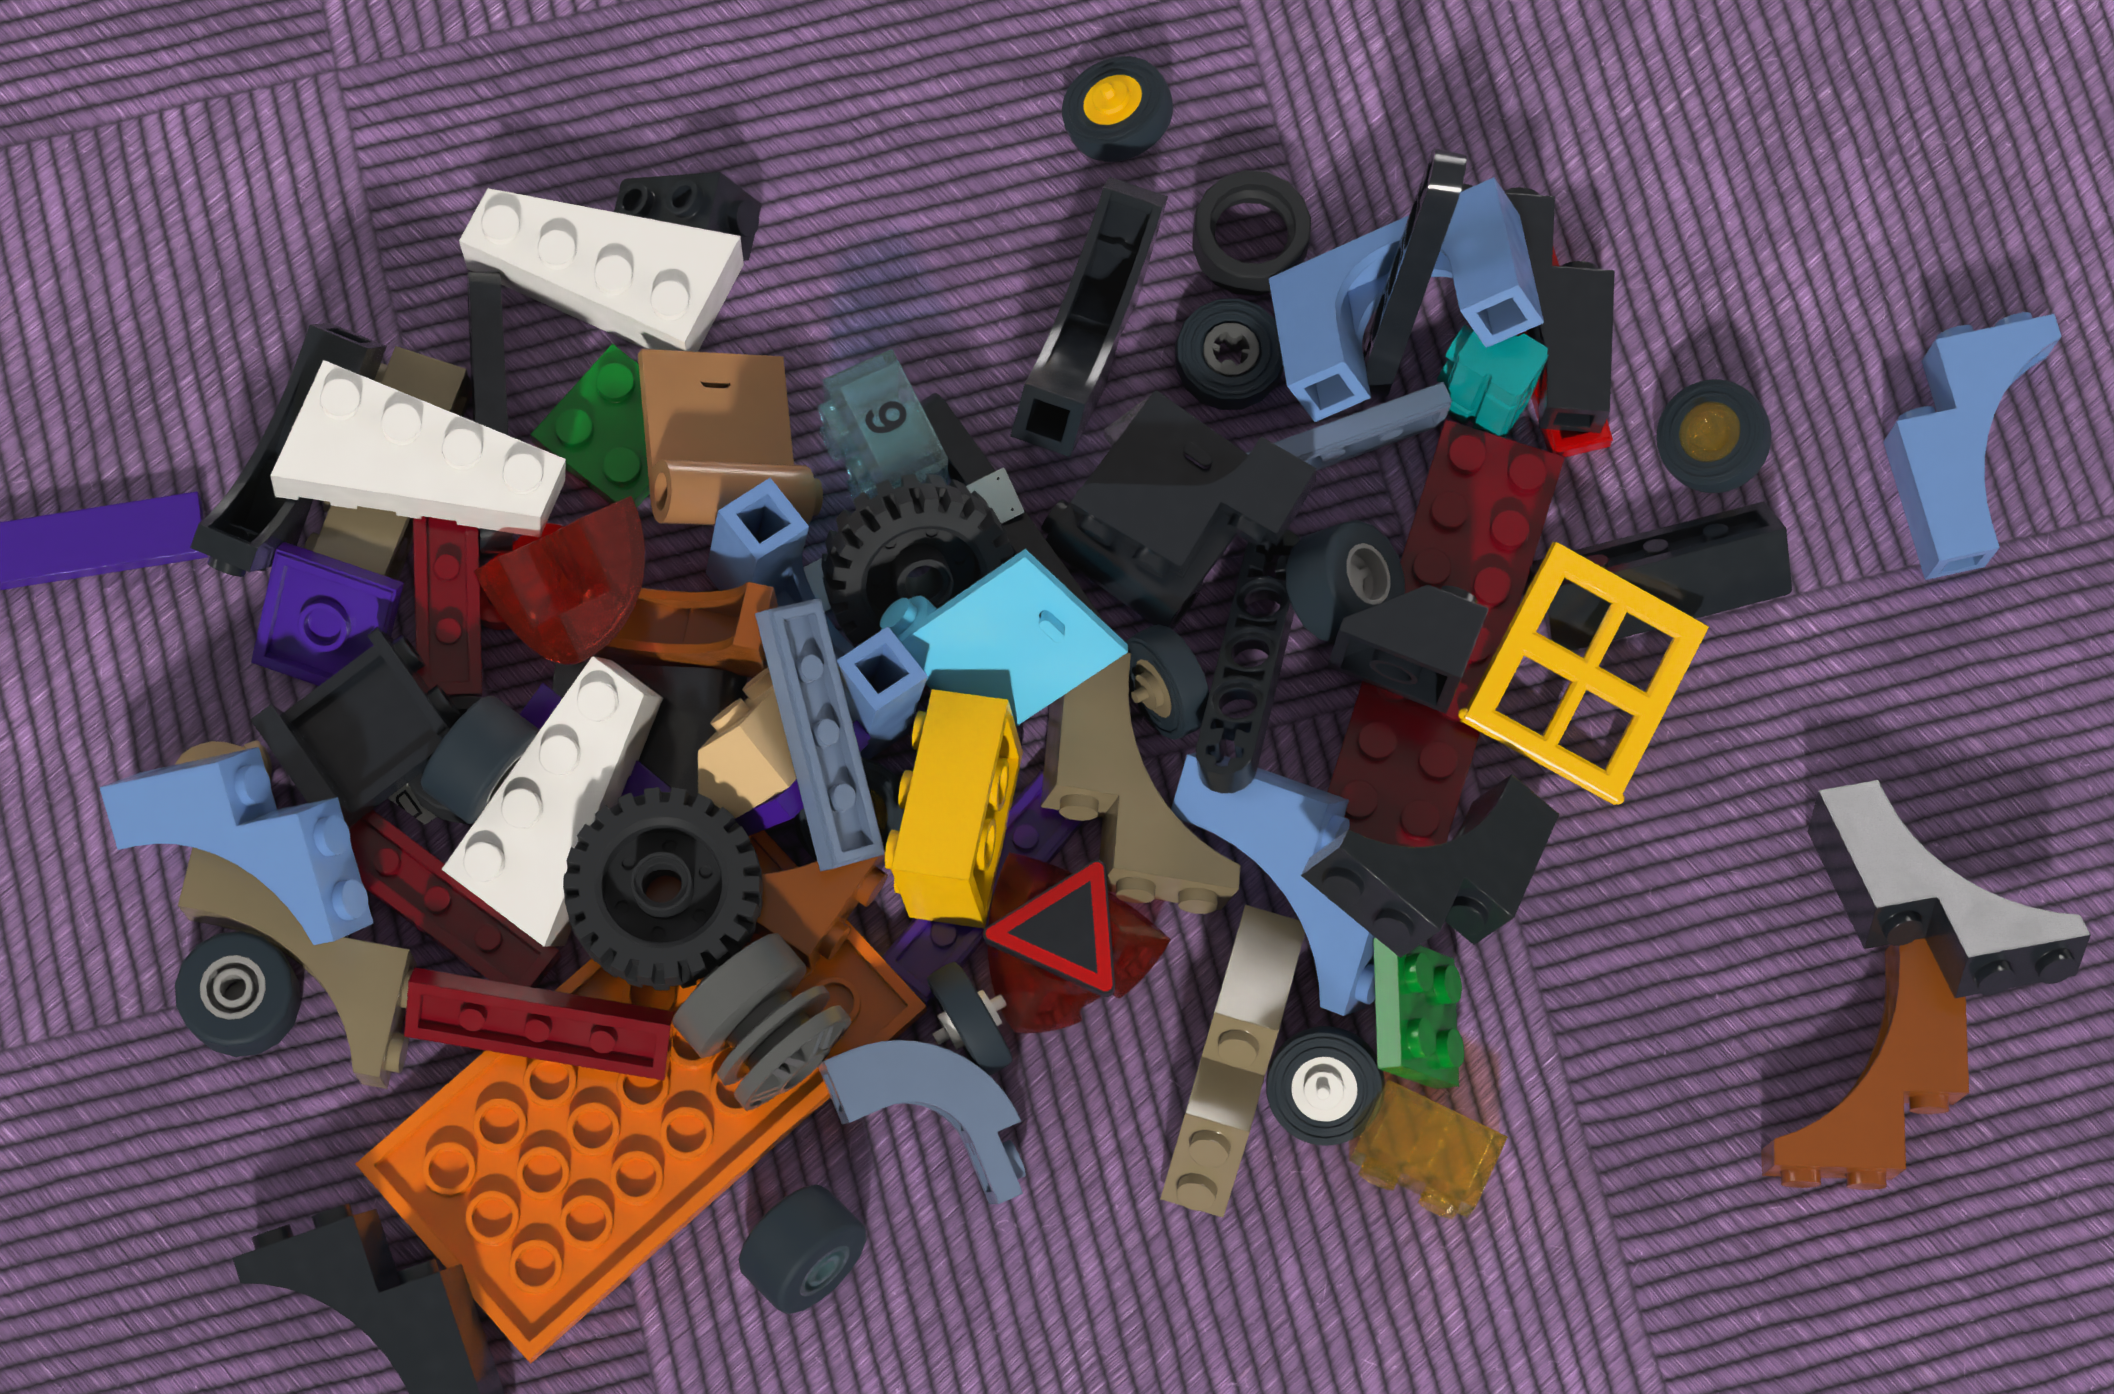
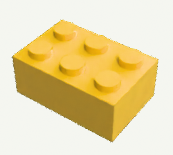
(955, 808)

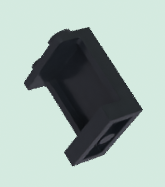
(361, 728)

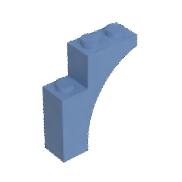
(1942, 453)
(230, 811)
(1280, 829)

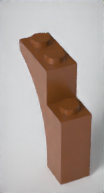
(695, 630)
(805, 904)
(1915, 1061)

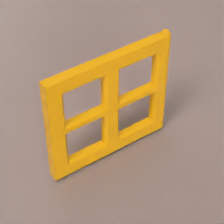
(1584, 673)

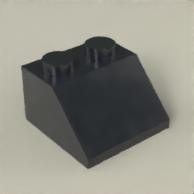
(1412, 644)

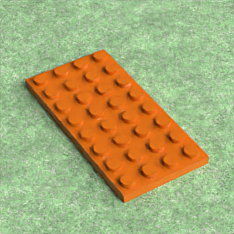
(576, 1174)

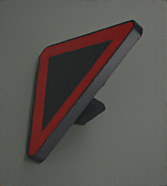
(1064, 930)

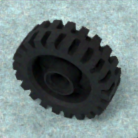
(906, 530)
(651, 839)

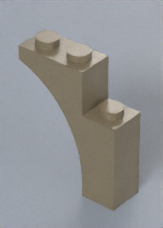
(1098, 772)
(360, 976)
(1234, 1061)

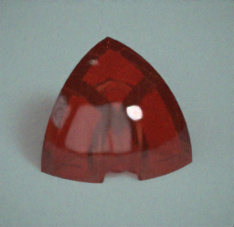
(572, 586)
(1040, 999)

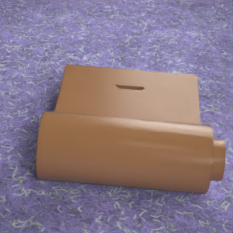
(718, 432)

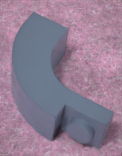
(938, 1080)

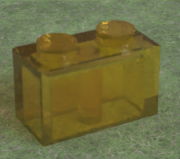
(1427, 1151)

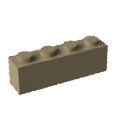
(378, 537)

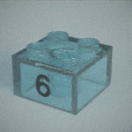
(878, 426)

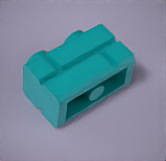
(1492, 382)

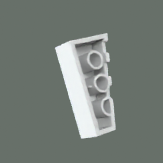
(608, 268)
(409, 457)
(565, 776)

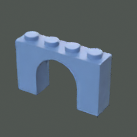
(1330, 298)
(763, 543)

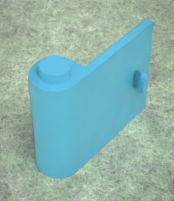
(1007, 637)

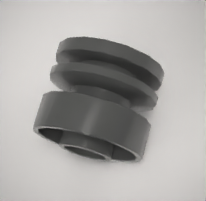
(751, 1009)

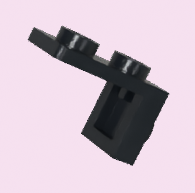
(695, 201)

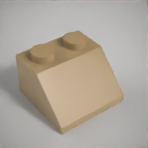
(747, 753)

